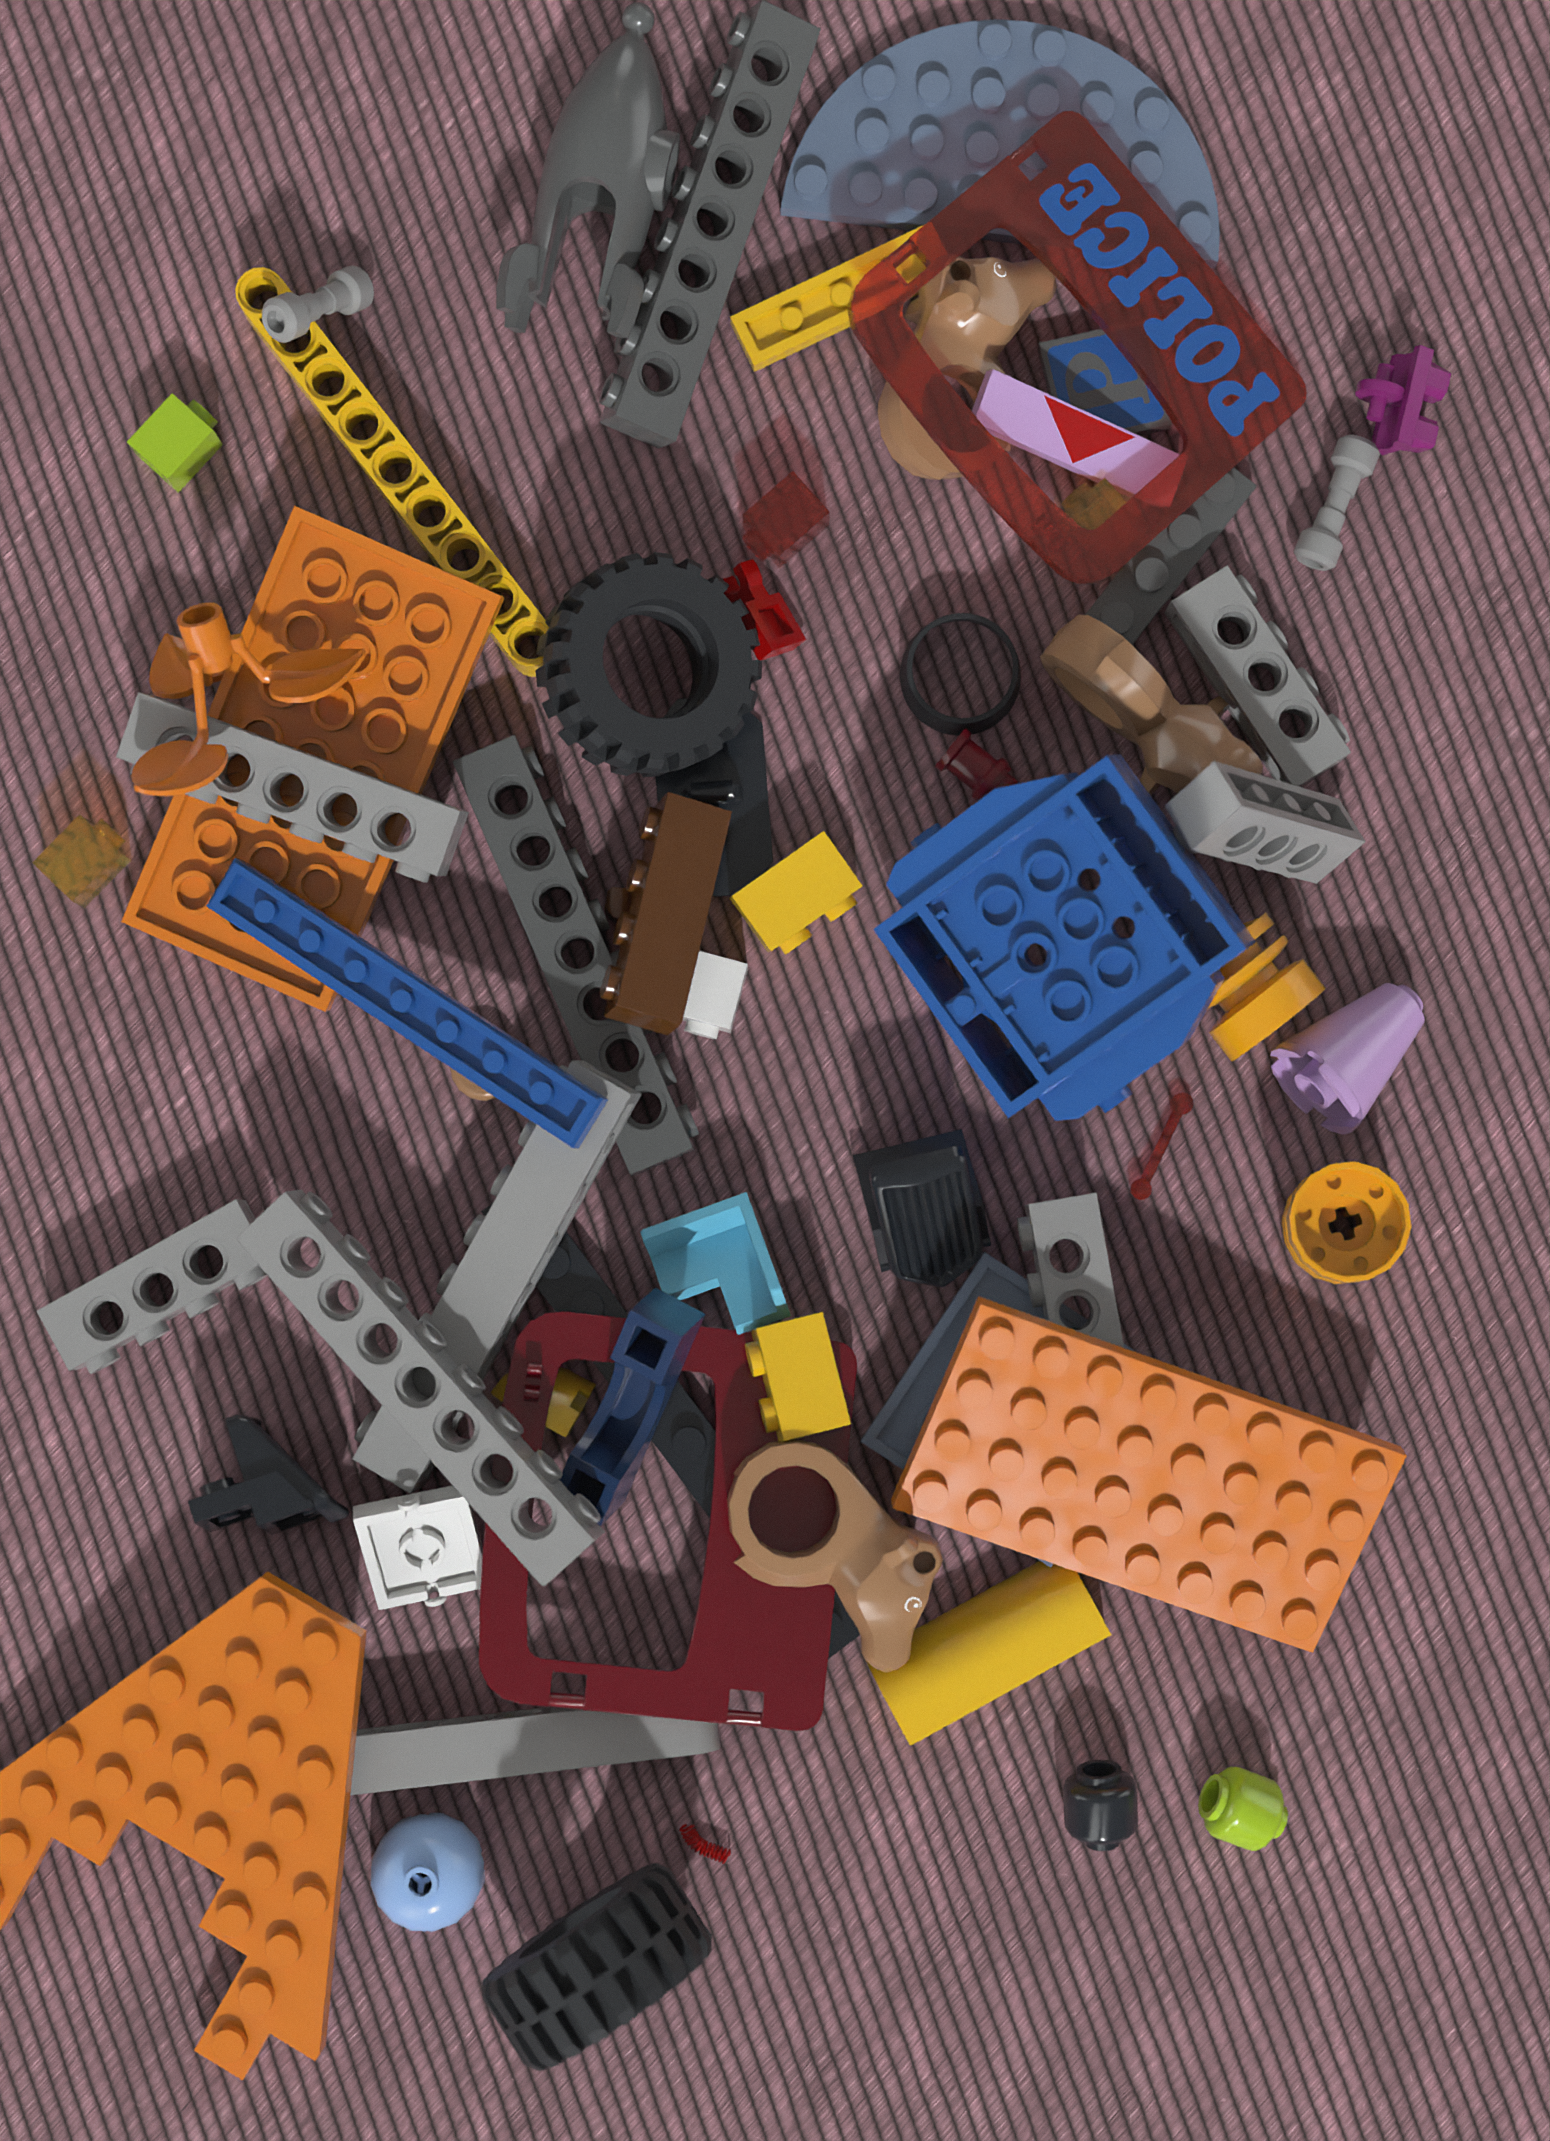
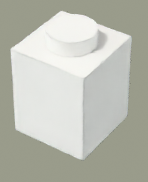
(714, 995)

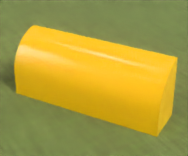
(990, 1647)

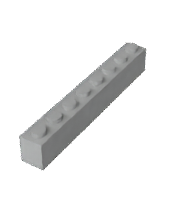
(502, 1264)

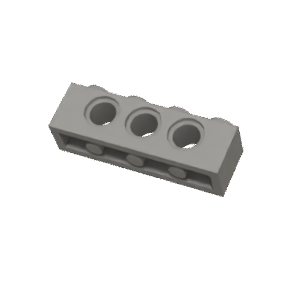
(1227, 667)
(1263, 823)
(1081, 1223)
(75, 1317)

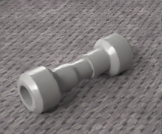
(290, 315)
(1353, 460)

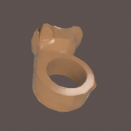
(963, 327)
(1134, 701)
(866, 1555)

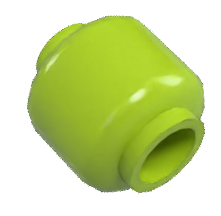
(1243, 1808)

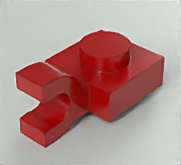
(767, 613)

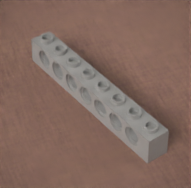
(275, 1246)

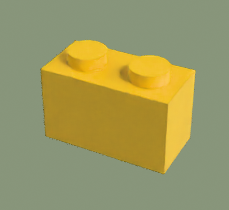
(796, 893)
(797, 1377)

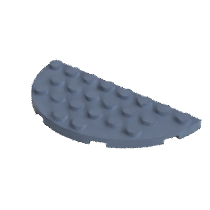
(963, 98)

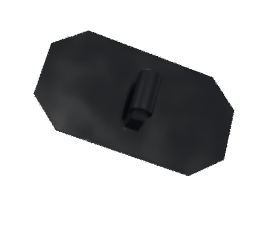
(738, 783)

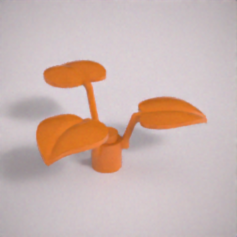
(201, 659)

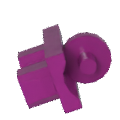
(1397, 399)

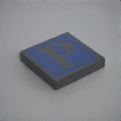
(1098, 379)

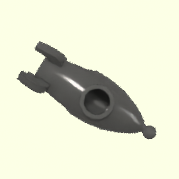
(606, 158)

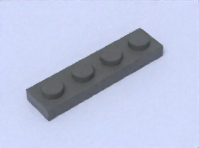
(1165, 562)

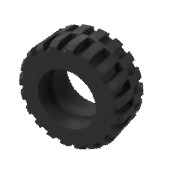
(704, 623)
(597, 1967)

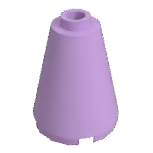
(1349, 1055)

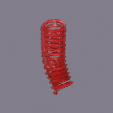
(706, 1849)

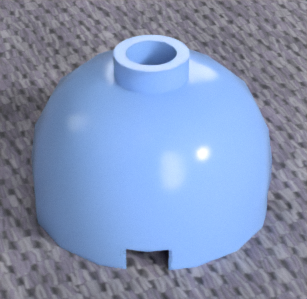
(442, 1851)

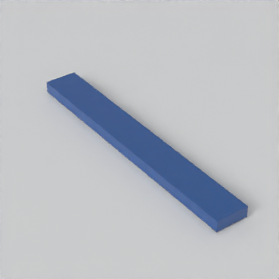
(407, 1003)

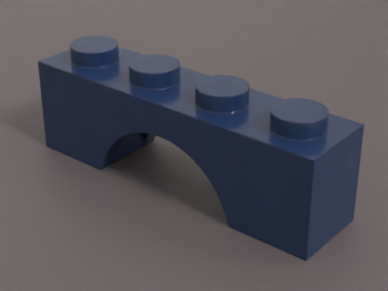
(644, 1375)

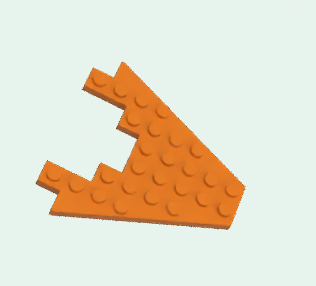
(241, 1761)

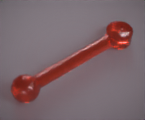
(1180, 1105)

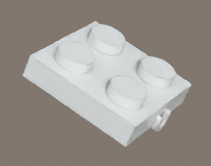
(419, 1547)

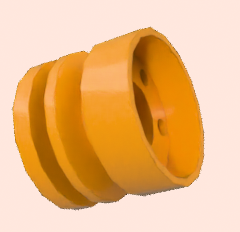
(1258, 994)
(1359, 1192)

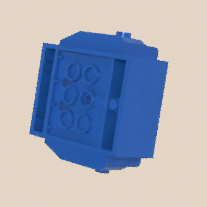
(1100, 1000)

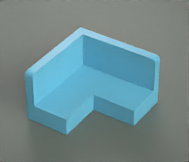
(717, 1249)

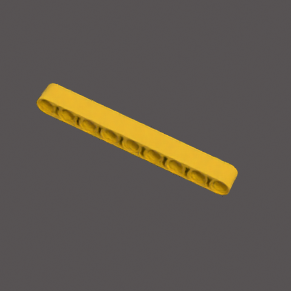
(385, 449)

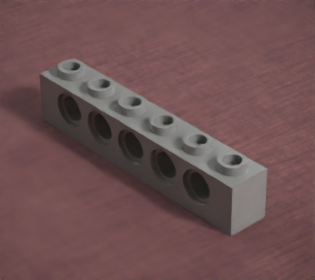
(433, 824)

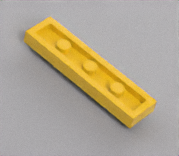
(811, 308)

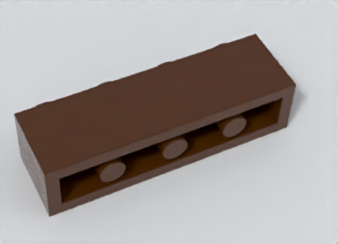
(666, 913)

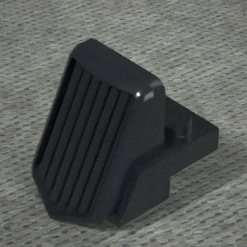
(924, 1208)
(272, 1491)

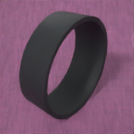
(942, 722)

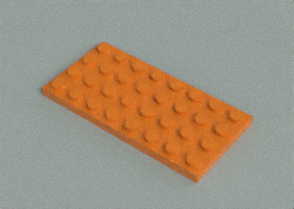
(384, 721)
(1146, 1475)

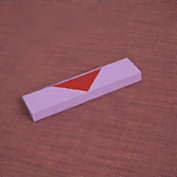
(1067, 434)

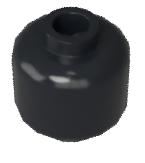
(1100, 1804)

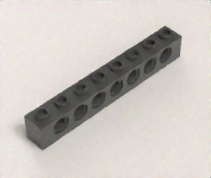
(785, 49)
(485, 778)

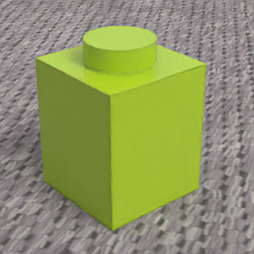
(176, 441)

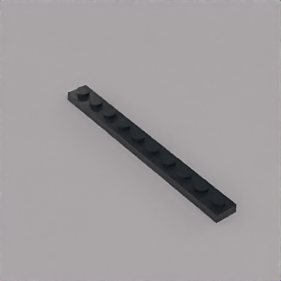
(683, 1431)

